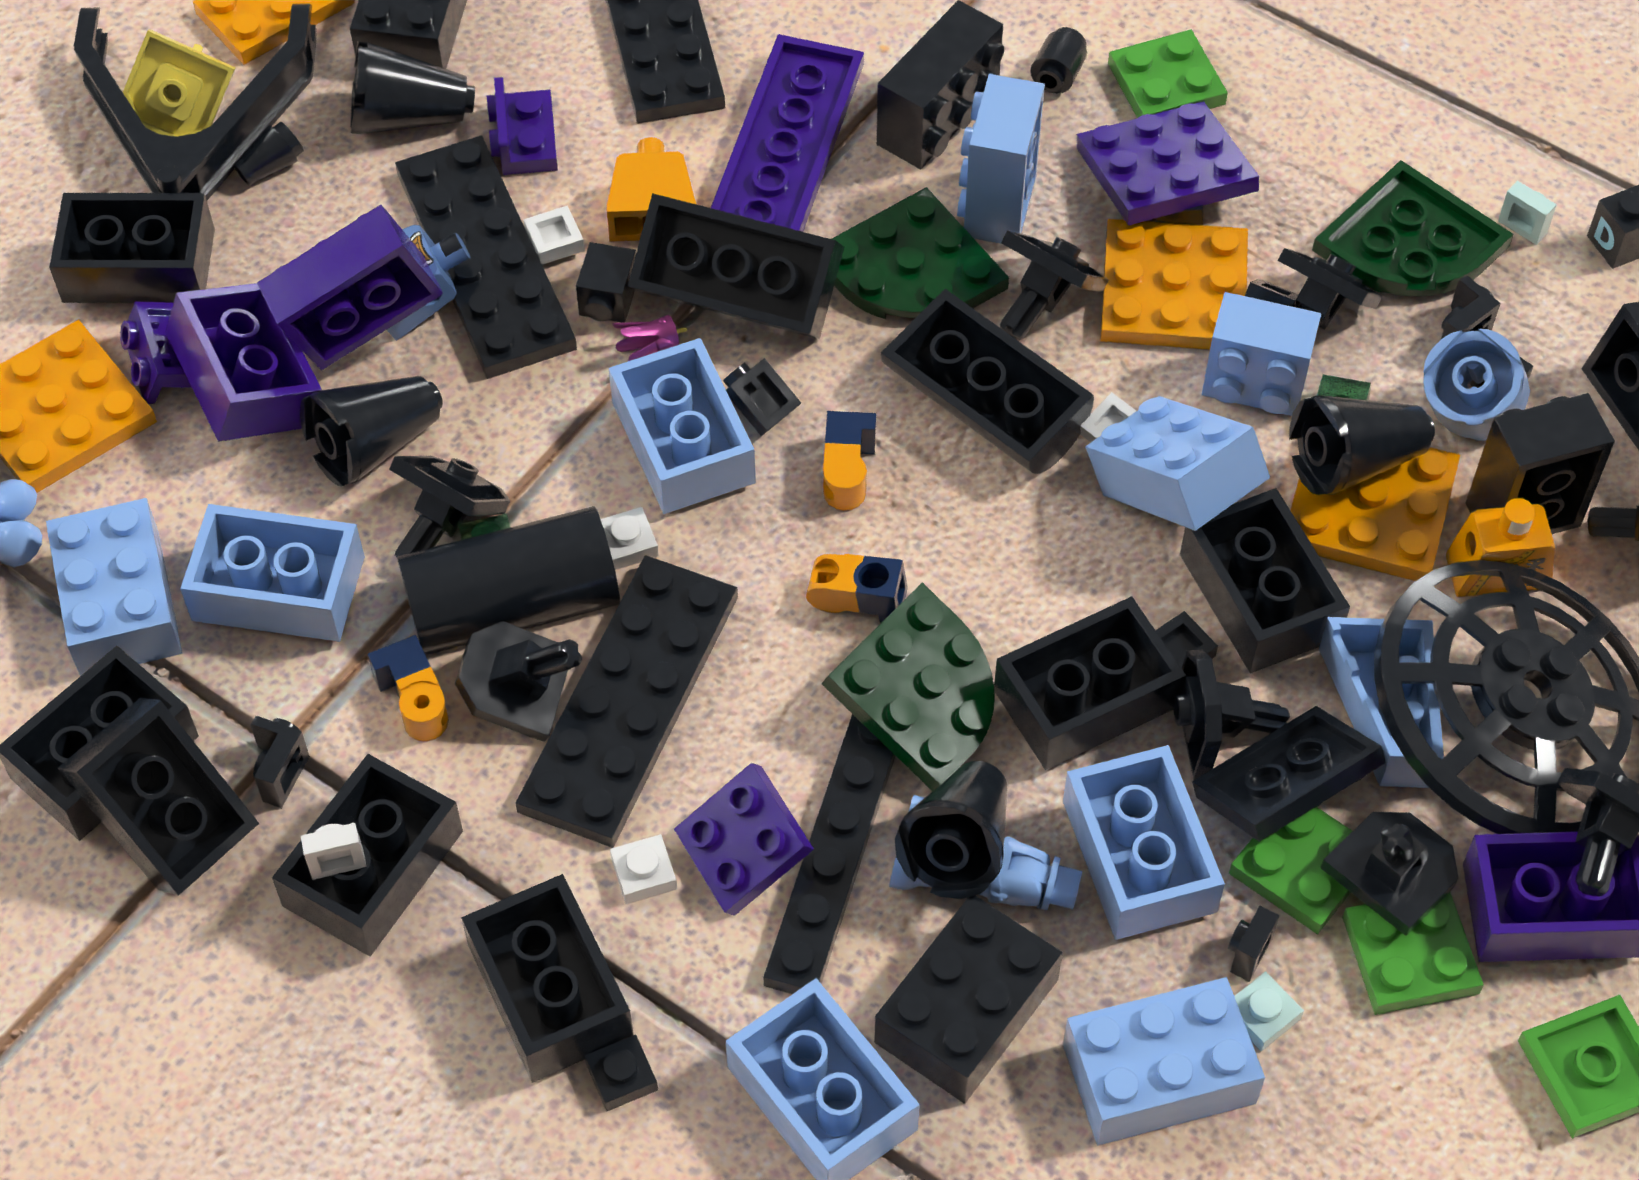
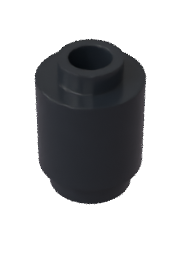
(1059, 60)

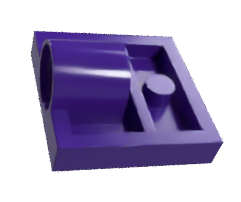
(743, 839)

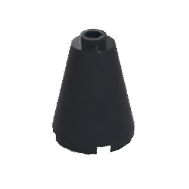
(404, 92)
(367, 423)
(1354, 440)
(957, 833)

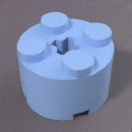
(1480, 358)

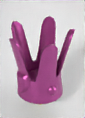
(648, 336)

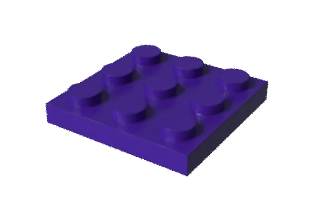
(1167, 162)

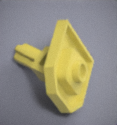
(176, 86)

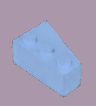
(1349, 657)

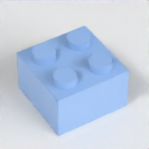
(1260, 354)

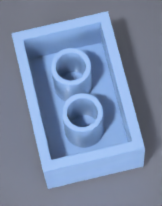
(1000, 157)
(682, 425)
(1177, 462)
(273, 572)
(113, 584)
(1142, 842)
(1162, 1061)
(822, 1084)

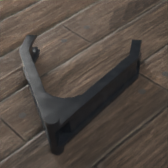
(205, 158)

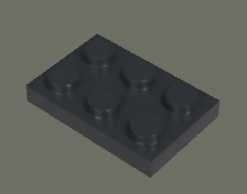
(1288, 773)

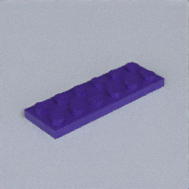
(789, 132)

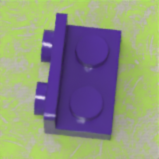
(524, 130)
(150, 350)

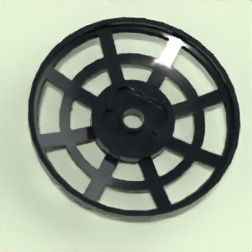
(1500, 691)

